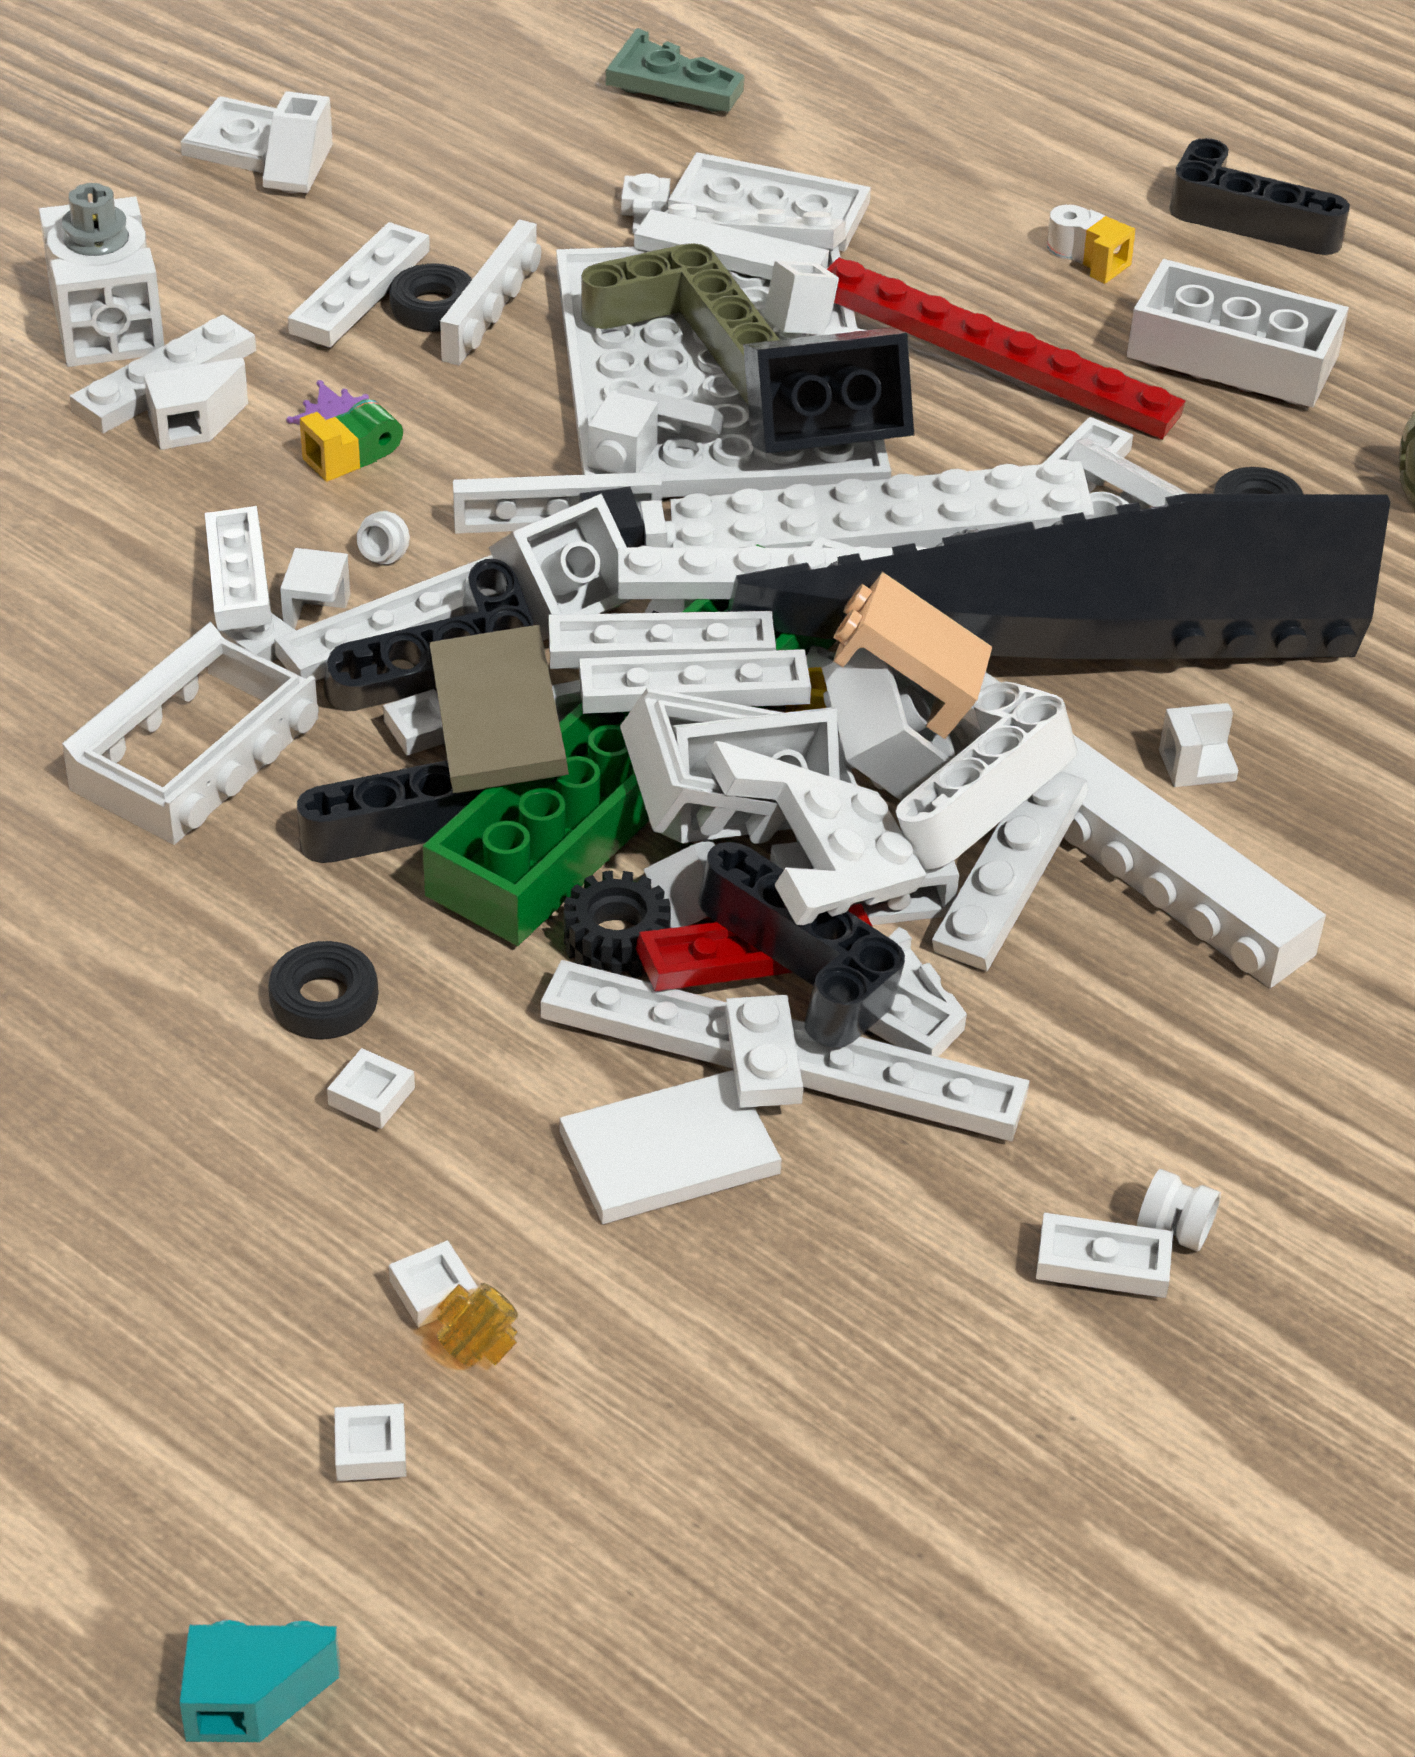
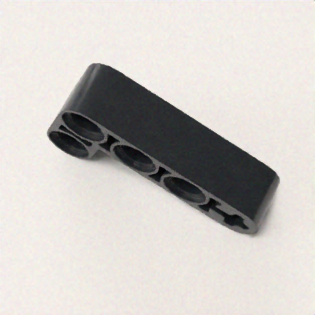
(1254, 204)
(362, 672)
(377, 812)
(843, 957)

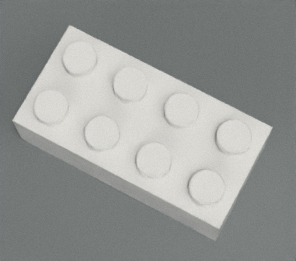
(1237, 332)

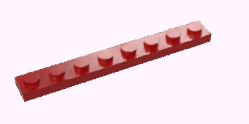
(1006, 349)

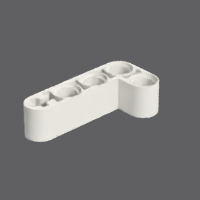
(1019, 751)

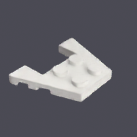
(839, 825)

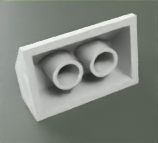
(796, 738)

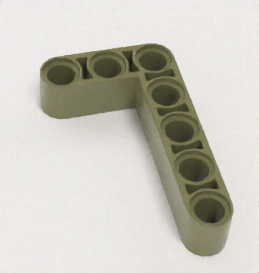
(675, 281)

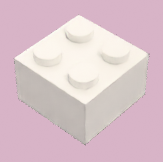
(566, 562)
(884, 724)

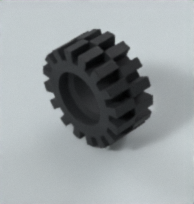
(610, 901)

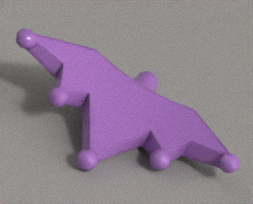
(328, 403)

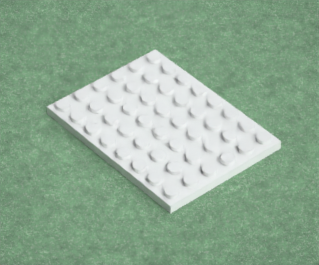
(671, 360)

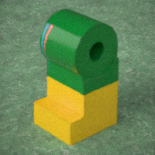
(348, 440)

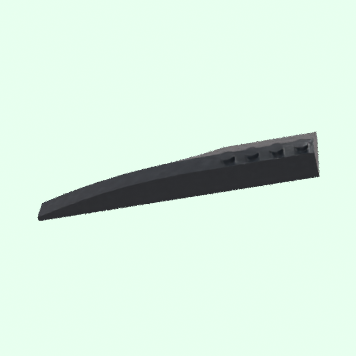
(1128, 585)

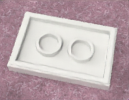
(668, 1147)

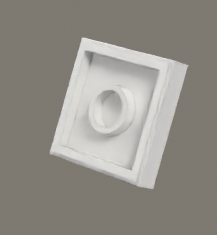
(231, 135)

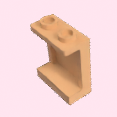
(917, 644)

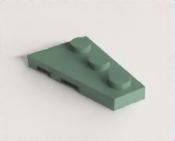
(665, 73)

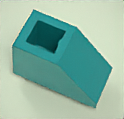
(253, 1677)

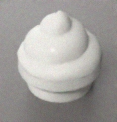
(383, 537)

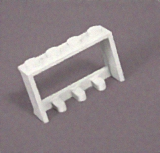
(220, 771)
(663, 774)

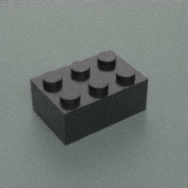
(829, 390)

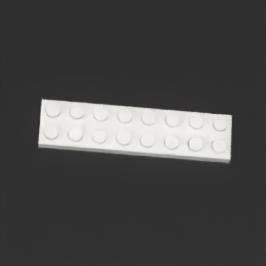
(884, 510)

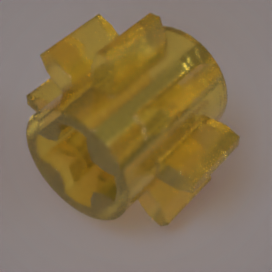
(477, 1324)

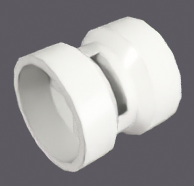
(1179, 1209)

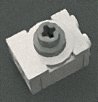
(101, 277)

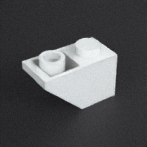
(297, 142)
(195, 401)

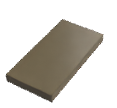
(497, 709)

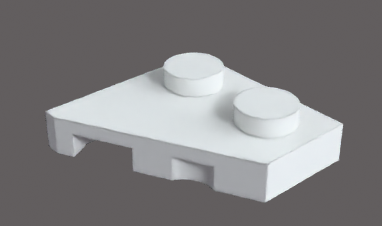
(922, 1013)

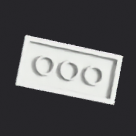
(753, 187)

